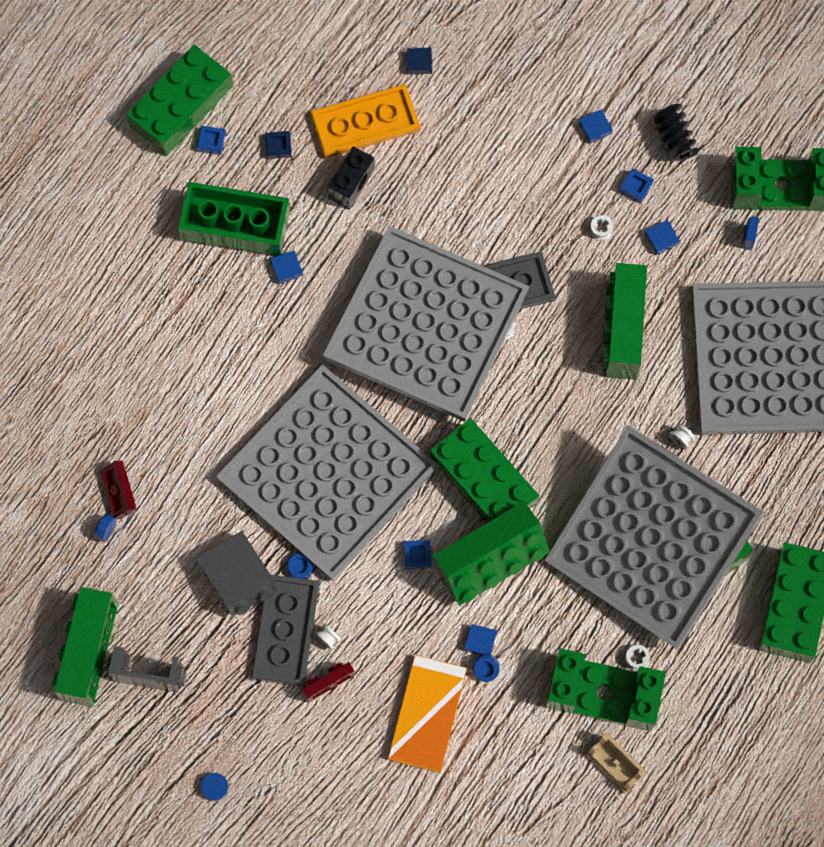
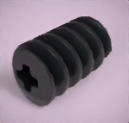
(673, 133)

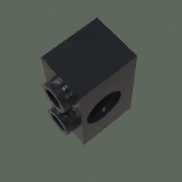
(351, 177)

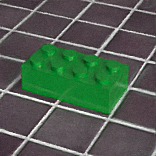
(180, 100)
(234, 218)
(624, 321)
(482, 472)
(491, 553)
(795, 604)
(85, 647)

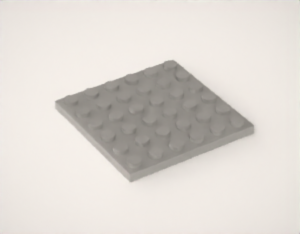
(426, 323)
(759, 356)
(327, 472)
(654, 536)

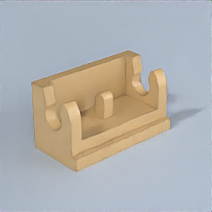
(616, 763)

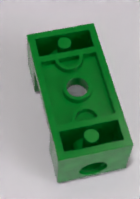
(755, 179)
(633, 698)

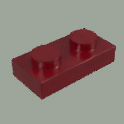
(117, 489)
(337, 675)

